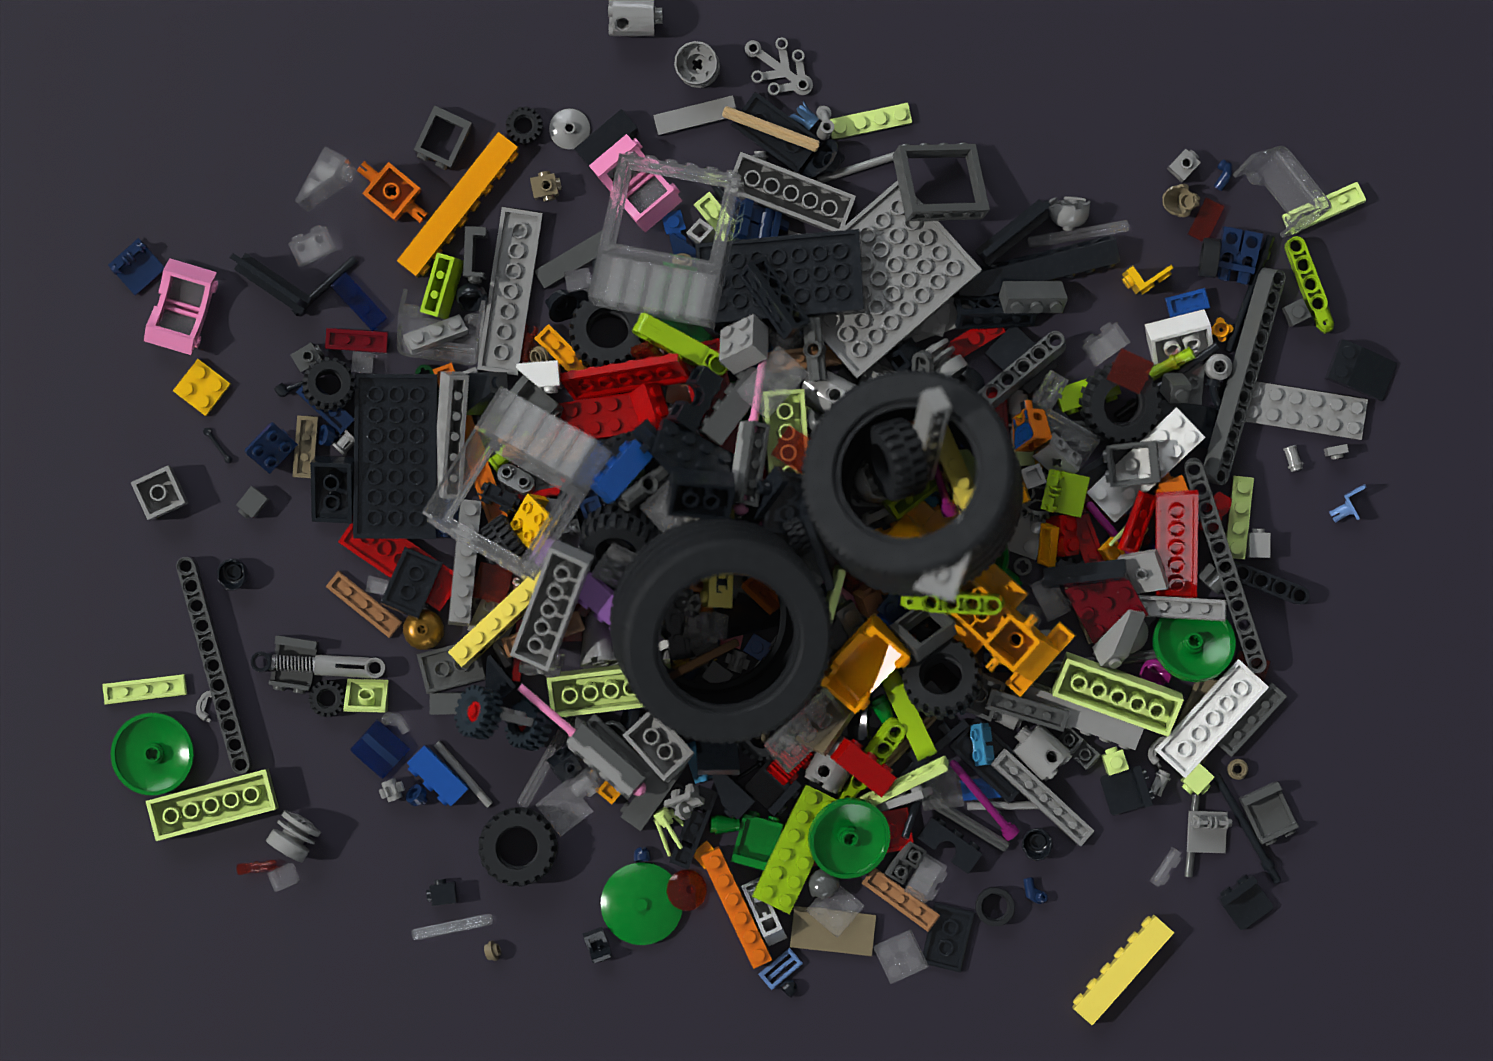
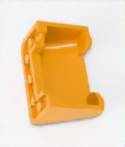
(864, 663)

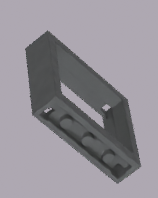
(938, 212)

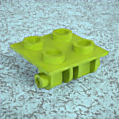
(1065, 493)

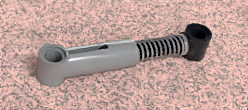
(320, 664)

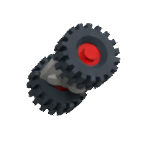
(481, 711)

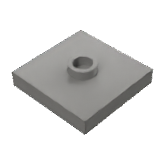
(1145, 571)

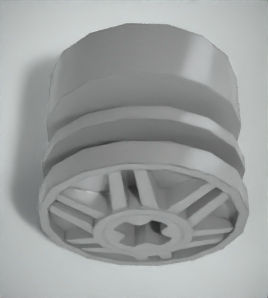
(692, 53)
(944, 363)
(293, 836)

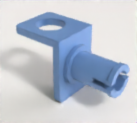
(1347, 508)

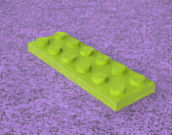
(791, 857)

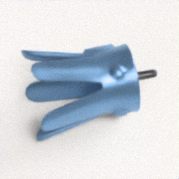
(809, 118)

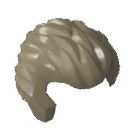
(1180, 200)

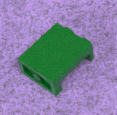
(756, 839)

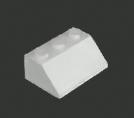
(1177, 334)
(543, 374)

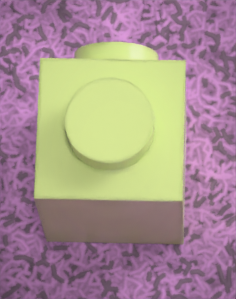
(1114, 761)
(1197, 780)

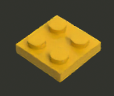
(201, 387)

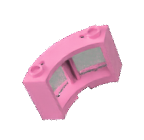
(646, 191)
(181, 307)

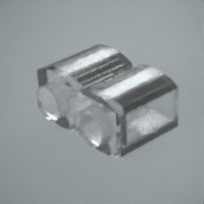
(926, 878)

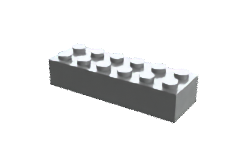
(793, 194)
(551, 605)

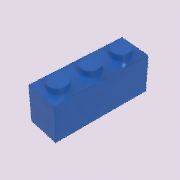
(620, 471)
(437, 776)

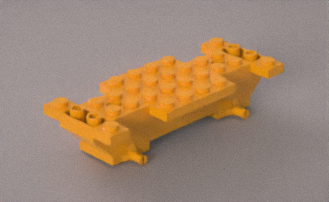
(995, 631)

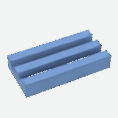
(786, 963)

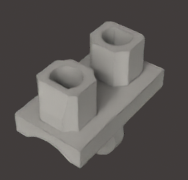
(684, 801)

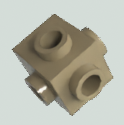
(538, 183)

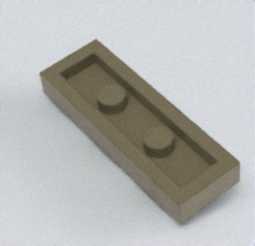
(306, 449)

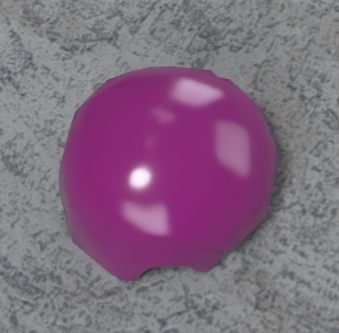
(1155, 672)

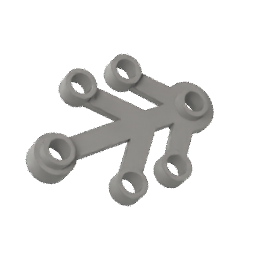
(781, 69)

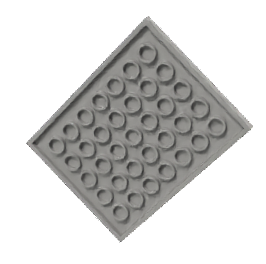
(906, 278)

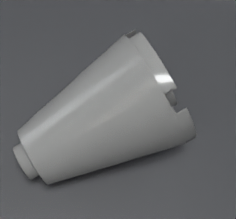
(596, 644)

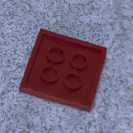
(1103, 605)

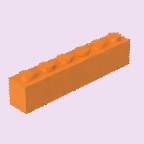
(736, 907)

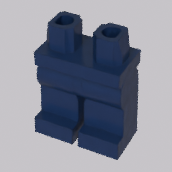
(758, 222)
(1238, 260)

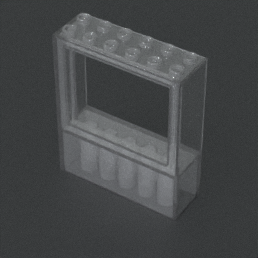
(657, 281)
(539, 446)

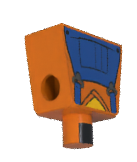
(1030, 428)

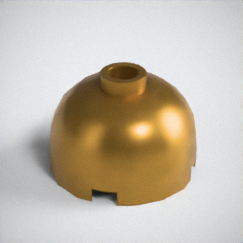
(433, 626)

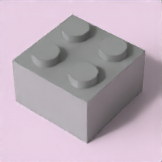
(743, 344)
(159, 492)

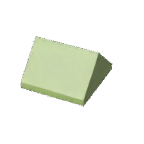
(366, 695)

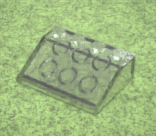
(326, 178)
(805, 730)

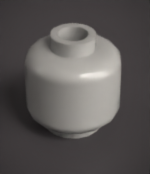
(1225, 365)

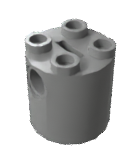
(633, 17)
(823, 393)
(1035, 746)
(821, 764)

